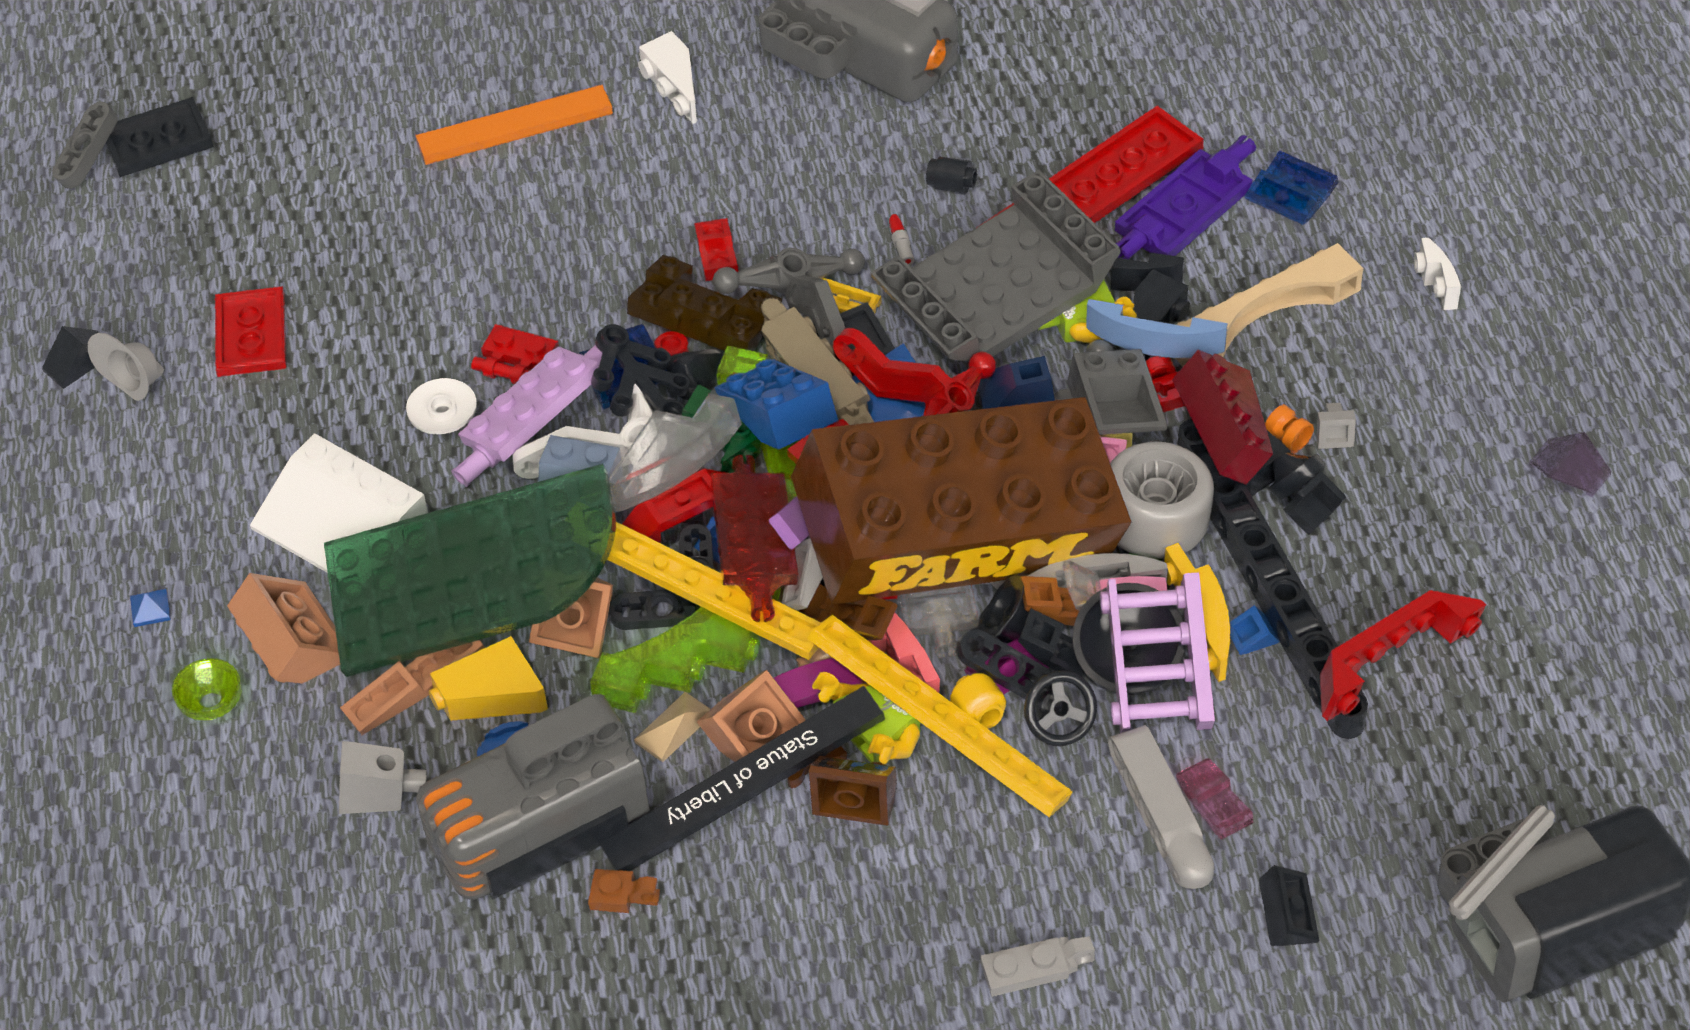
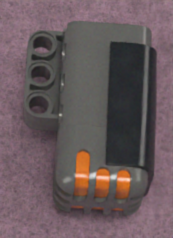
(534, 800)

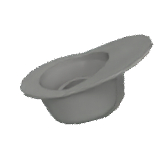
(126, 365)

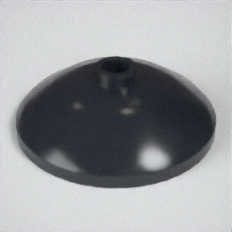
(1094, 647)

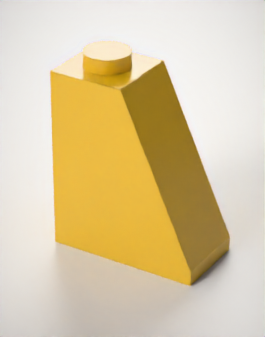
(488, 684)

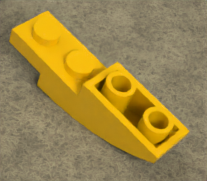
(1214, 607)

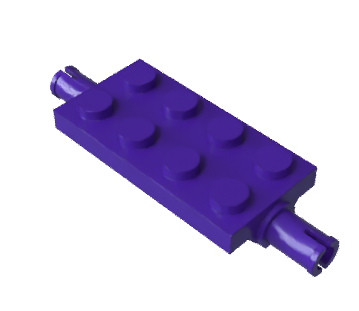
(1186, 202)

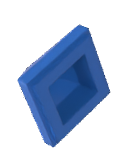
(150, 608)

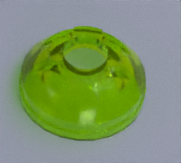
(204, 678)

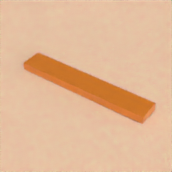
(513, 124)

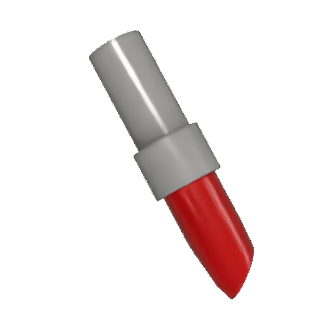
(901, 239)

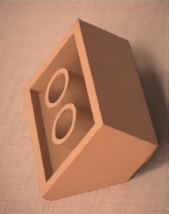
(286, 627)

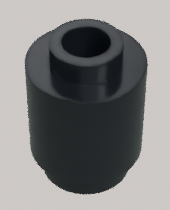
(951, 174)

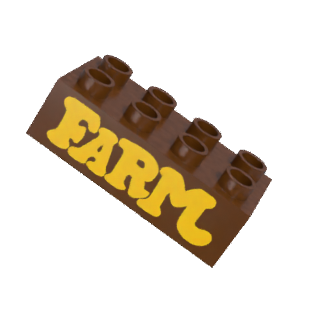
(956, 498)

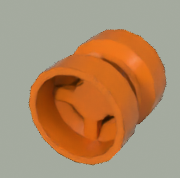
(1289, 429)

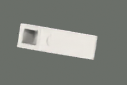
(669, 67)

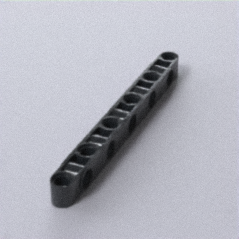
(1273, 583)

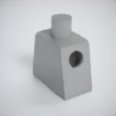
(374, 778)

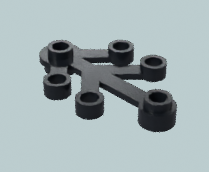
(615, 343)

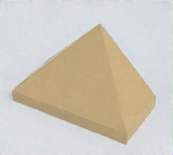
(672, 727)

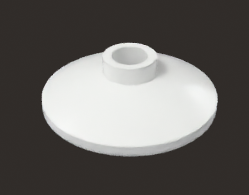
(438, 396)

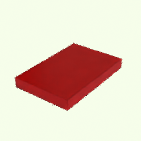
(250, 331)

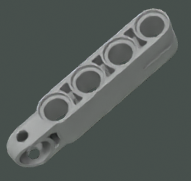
(1162, 806)

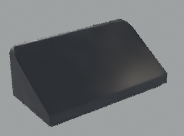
(1288, 907)

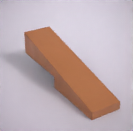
(400, 687)

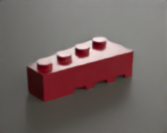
(1225, 414)

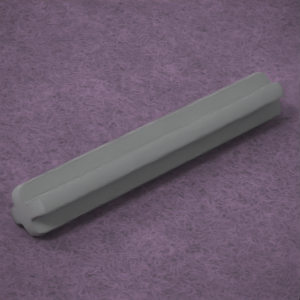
(1501, 862)

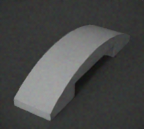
(1108, 566)

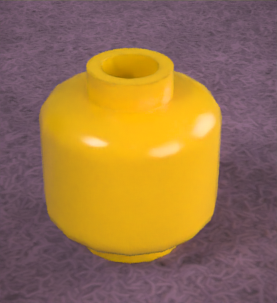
(979, 698)

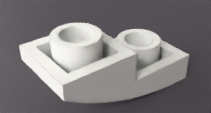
(1439, 272)

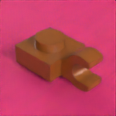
(618, 889)

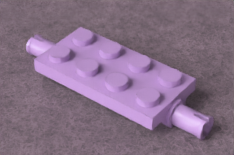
(525, 409)

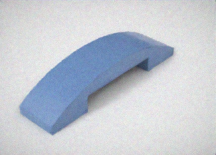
(1154, 337)

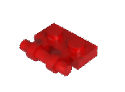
(511, 347)

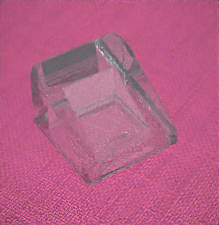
(1080, 583)

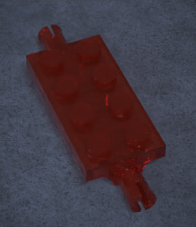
(747, 543)

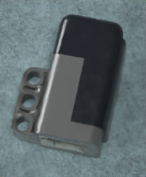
(1571, 902)

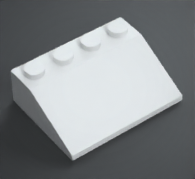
(328, 497)

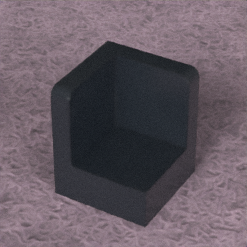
(1315, 503)

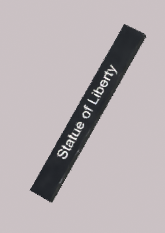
(742, 780)

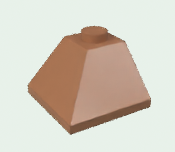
(580, 626)
(750, 717)

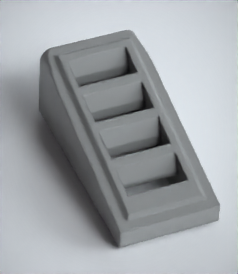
(809, 577)

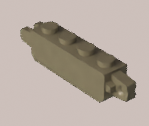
(796, 344)

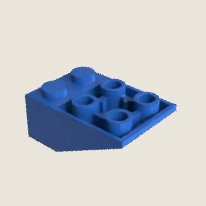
(780, 402)

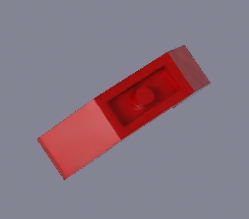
(673, 505)

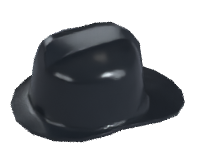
(1004, 614)

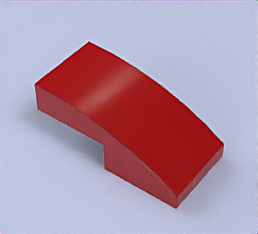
(715, 246)

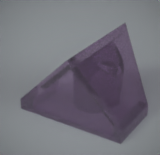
(1573, 462)

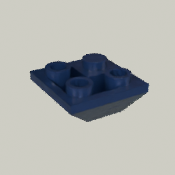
(1017, 384)

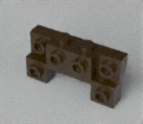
(695, 311)

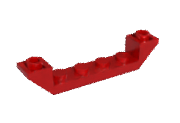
(1445, 612)

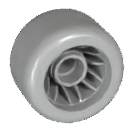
(1165, 495)

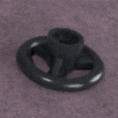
(1048, 701)

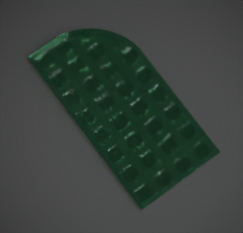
(468, 569)

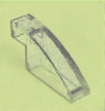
(672, 450)

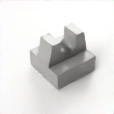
(1335, 427)

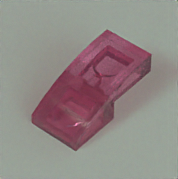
(1212, 797)

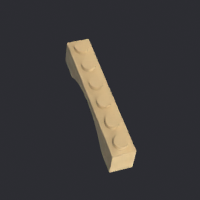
(1317, 280)

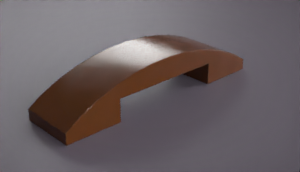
(866, 617)

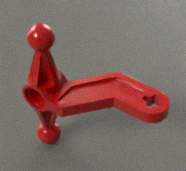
(912, 380)

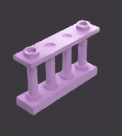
(1188, 633)

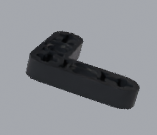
(651, 598)

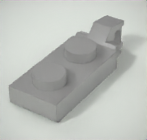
(1035, 963)

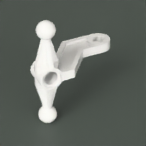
(527, 458)

